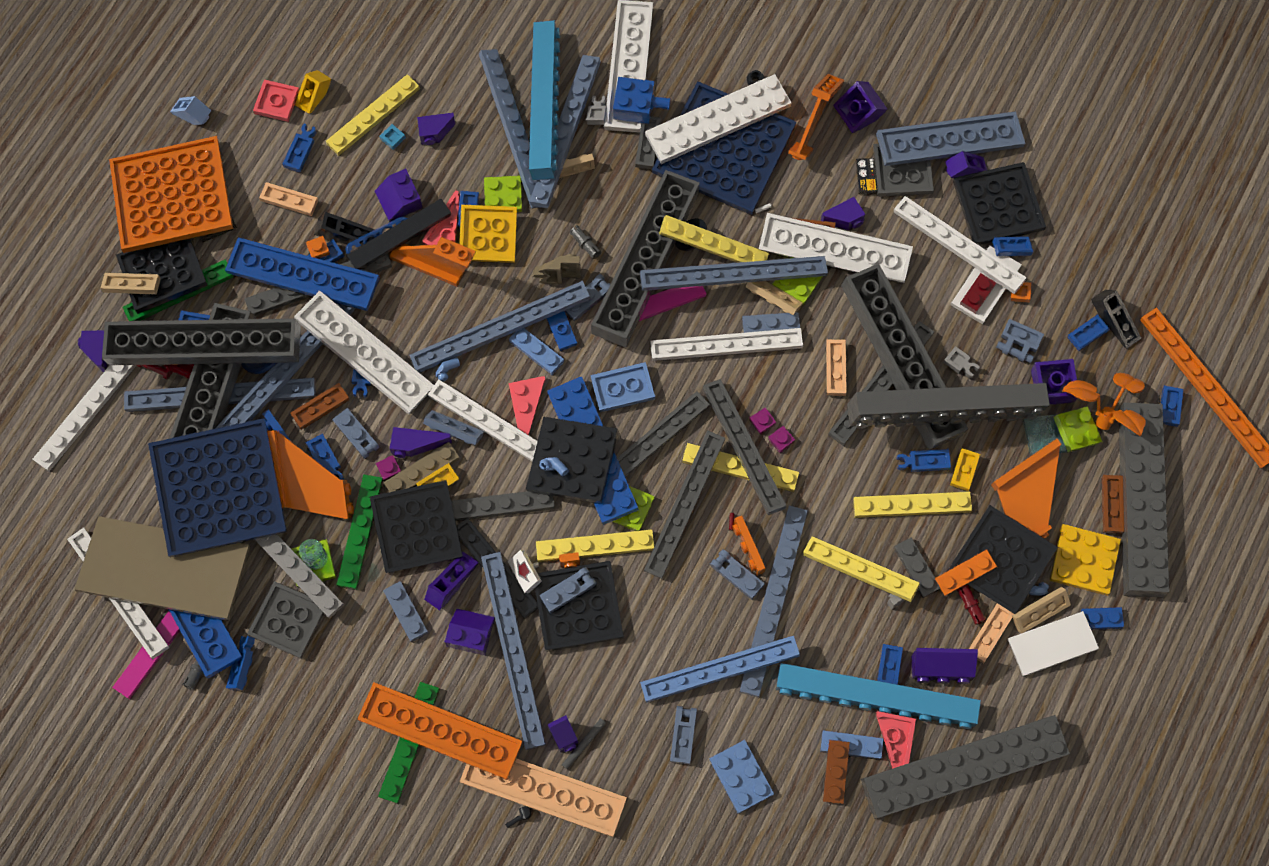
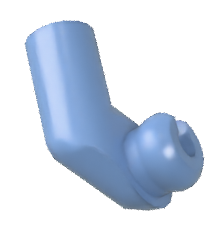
(445, 367)
(554, 464)
(1040, 590)

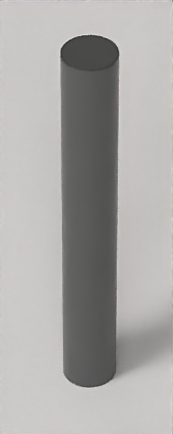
(583, 744)

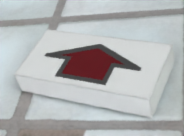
(524, 571)

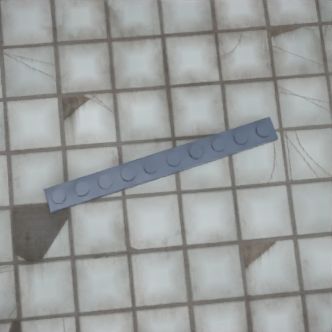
(509, 116)
(567, 126)
(733, 273)
(500, 327)
(274, 381)
(172, 397)
(775, 593)
(513, 651)

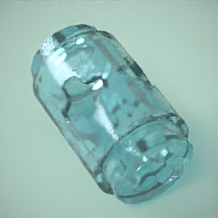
(313, 554)

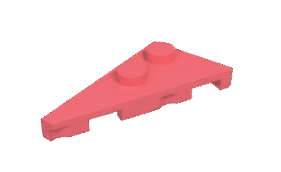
(447, 227)
(525, 398)
(897, 736)

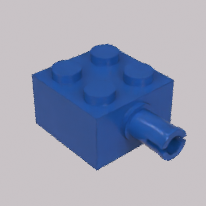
(636, 99)

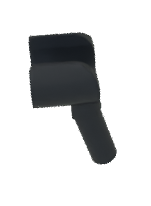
(525, 813)

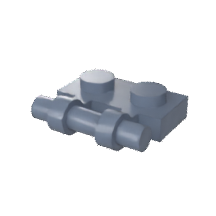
(1022, 336)

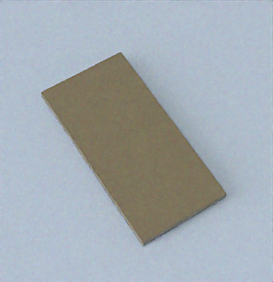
(133, 566)

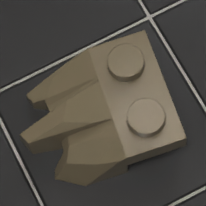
(562, 266)

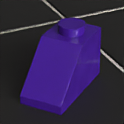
(435, 127)
(964, 164)
(846, 215)
(92, 346)
(563, 734)

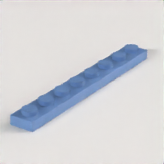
(720, 669)

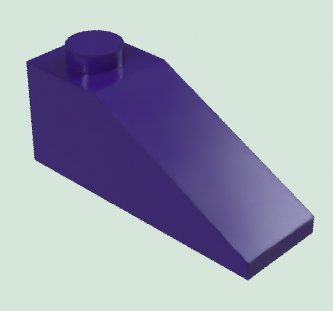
(414, 442)
(450, 581)

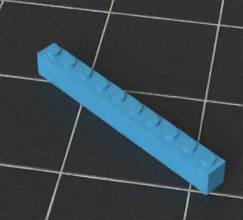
(544, 101)
(878, 695)

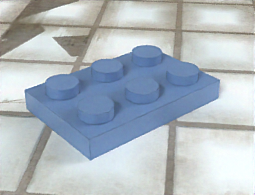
(622, 387)
(741, 776)

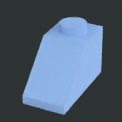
(191, 110)

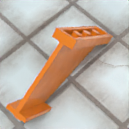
(824, 91)
(442, 261)
(306, 483)
(1029, 489)

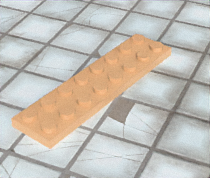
(552, 795)

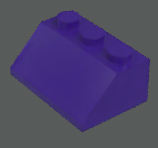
(944, 665)

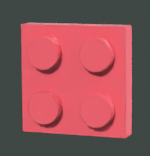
(276, 100)

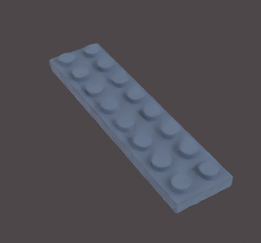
(949, 138)

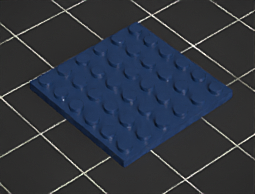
(735, 165)
(217, 487)

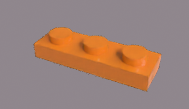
(748, 545)
(966, 572)

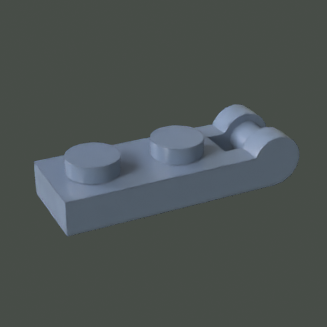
(578, 310)
(355, 433)
(737, 574)
(567, 590)
(683, 736)

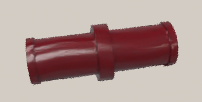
(971, 604)

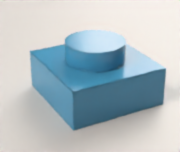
(392, 136)

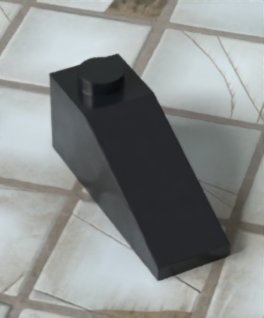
(340, 229)
(1116, 317)

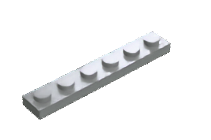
(301, 574)

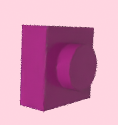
(762, 420)
(781, 439)
(388, 467)

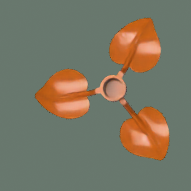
(1107, 416)

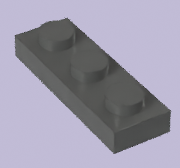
(645, 153)
(916, 567)

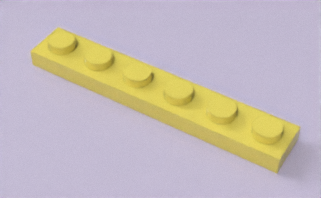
(372, 115)
(710, 241)
(731, 465)
(912, 504)
(596, 545)
(861, 569)

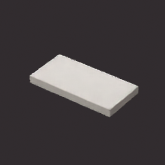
(993, 297)
(1053, 643)

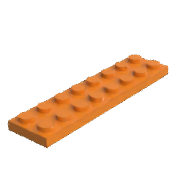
(440, 730)

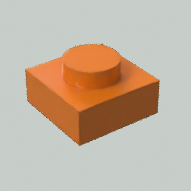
(318, 247)
(1023, 293)
(569, 560)

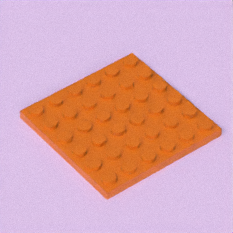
(170, 194)

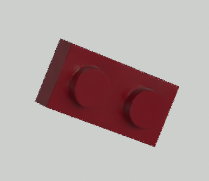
(978, 293)

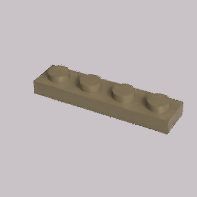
(422, 468)

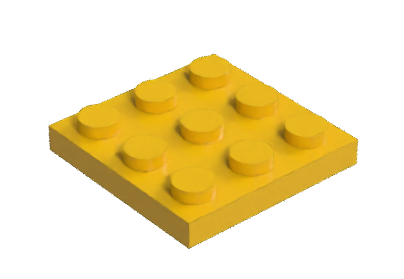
(489, 232)
(1085, 559)

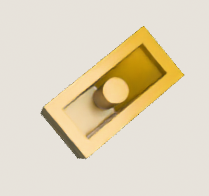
(312, 90)

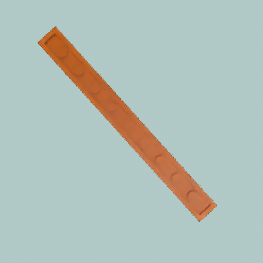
(1207, 386)

